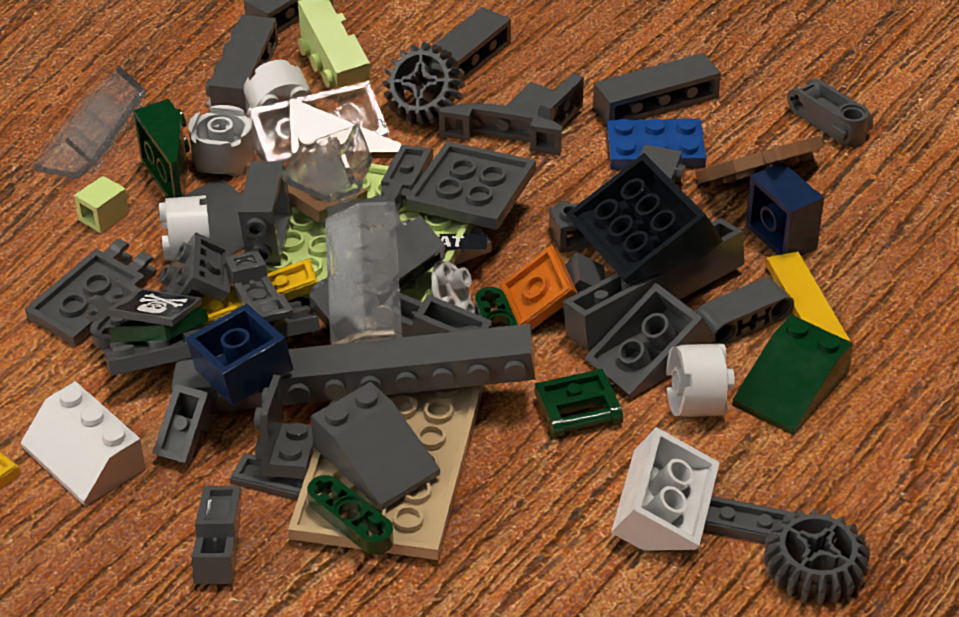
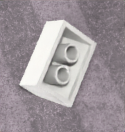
(83, 444)
(665, 495)

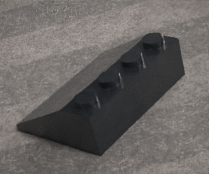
(644, 223)

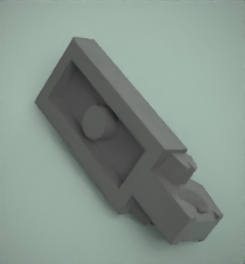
(405, 172)

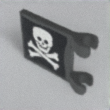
(143, 305)

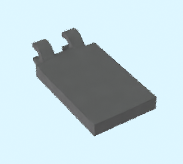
(64, 304)

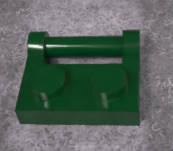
(576, 394)

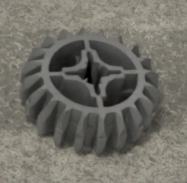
(422, 61)
(816, 557)

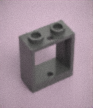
(265, 210)

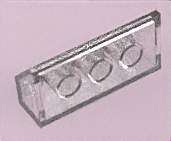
(351, 103)
(92, 127)
(331, 166)
(363, 273)

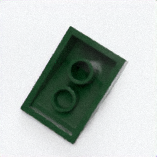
(163, 146)
(794, 374)

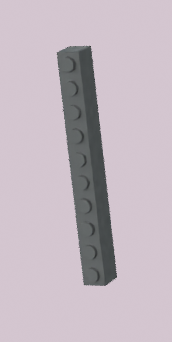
(392, 366)

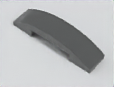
(502, 122)
(254, 287)

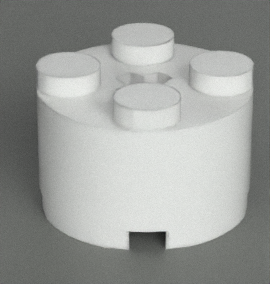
(275, 83)
(221, 140)
(182, 218)
(699, 380)

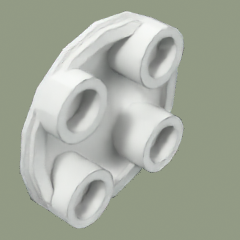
(452, 285)

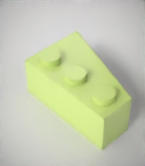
(329, 47)

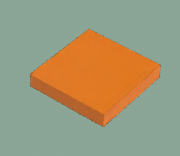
(539, 288)

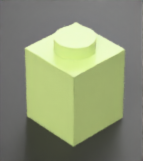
(101, 204)

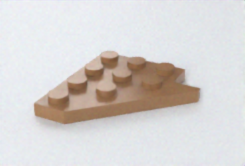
(759, 161)

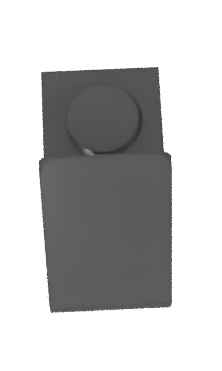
(184, 420)

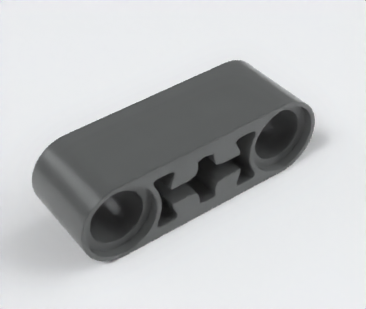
(746, 310)

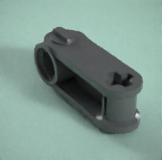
(831, 112)

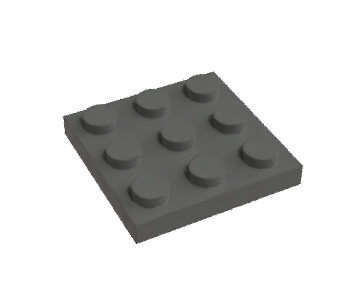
(471, 185)

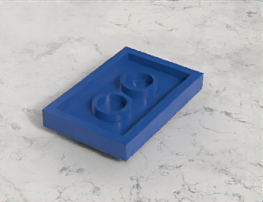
(628, 138)

